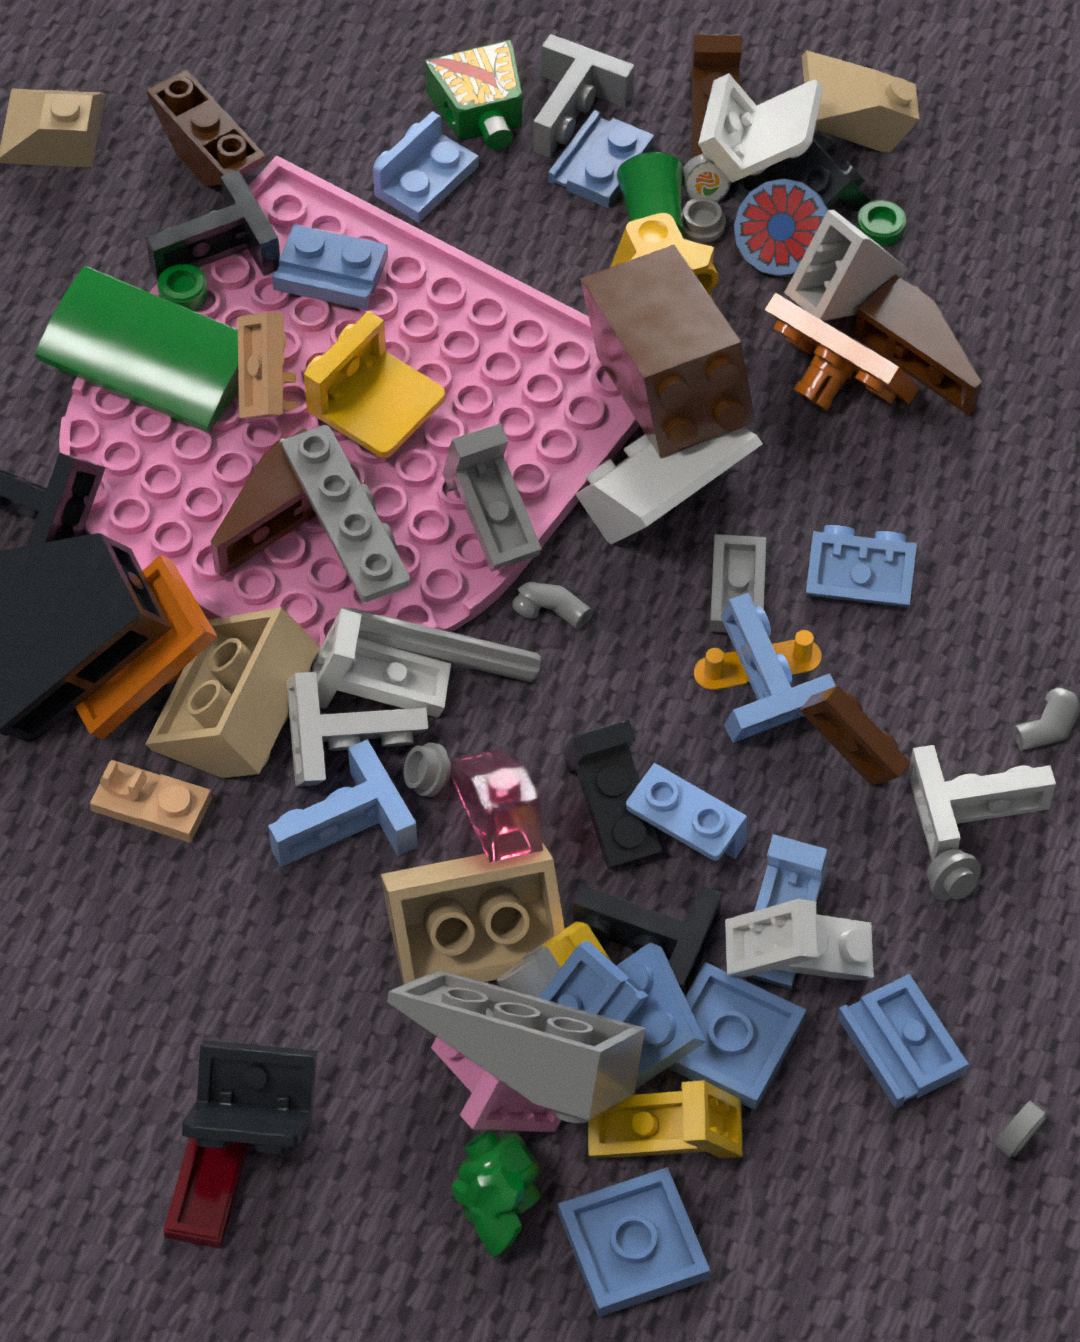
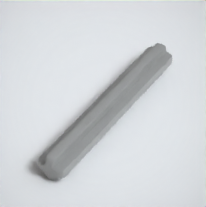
(449, 646)

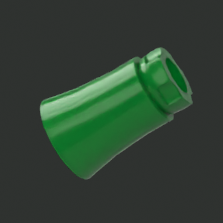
(652, 186)

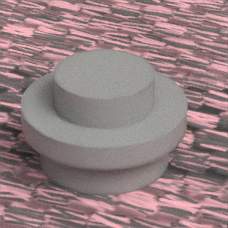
(703, 220)
(427, 769)
(953, 874)

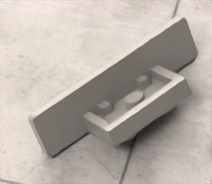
(346, 513)

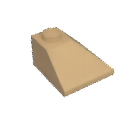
(861, 102)
(51, 127)

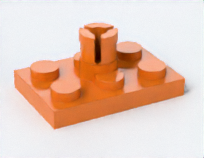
(836, 358)
(158, 663)

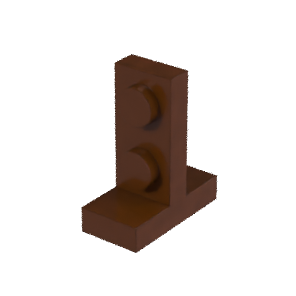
(711, 58)

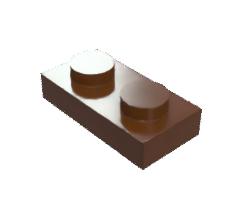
(855, 736)

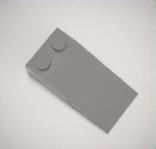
(531, 1044)

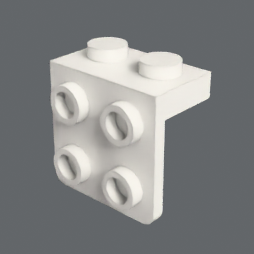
(751, 137)

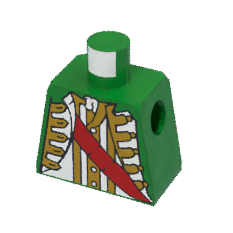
(478, 92)

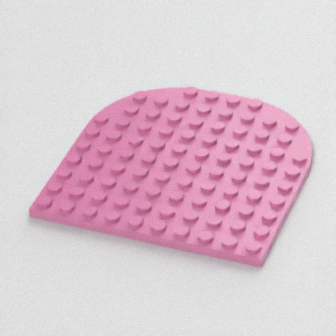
(460, 322)

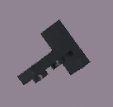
(219, 234)
(62, 506)
(607, 782)
(637, 926)

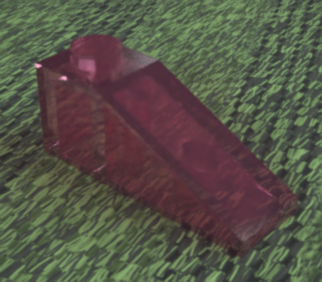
(499, 803)

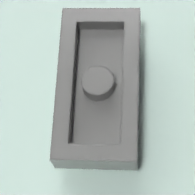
(736, 571)

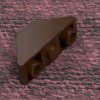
(202, 130)

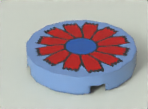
(778, 225)

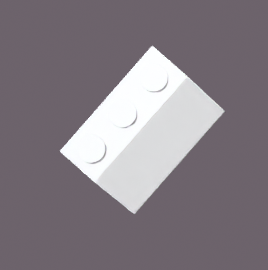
(647, 486)

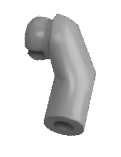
(552, 597)
(1054, 724)

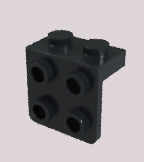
(816, 171)
(252, 1096)

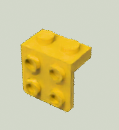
(368, 390)

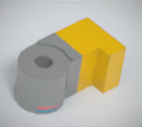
(544, 962)

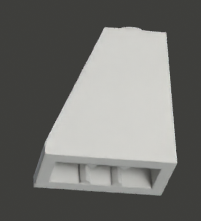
(840, 270)

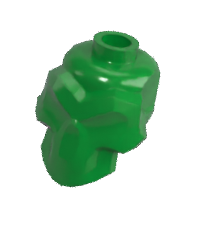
(496, 1187)

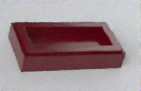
(205, 1194)

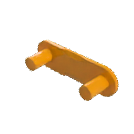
(725, 670)

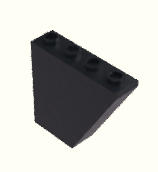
(67, 626)

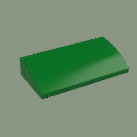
(143, 349)

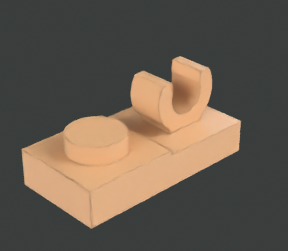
(260, 366)
(151, 800)

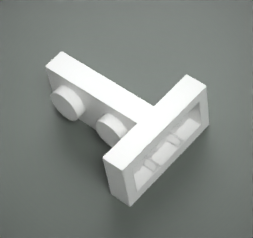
(377, 670)
(340, 729)
(972, 796)
(798, 941)

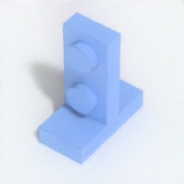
(766, 672)
(347, 813)
(792, 873)

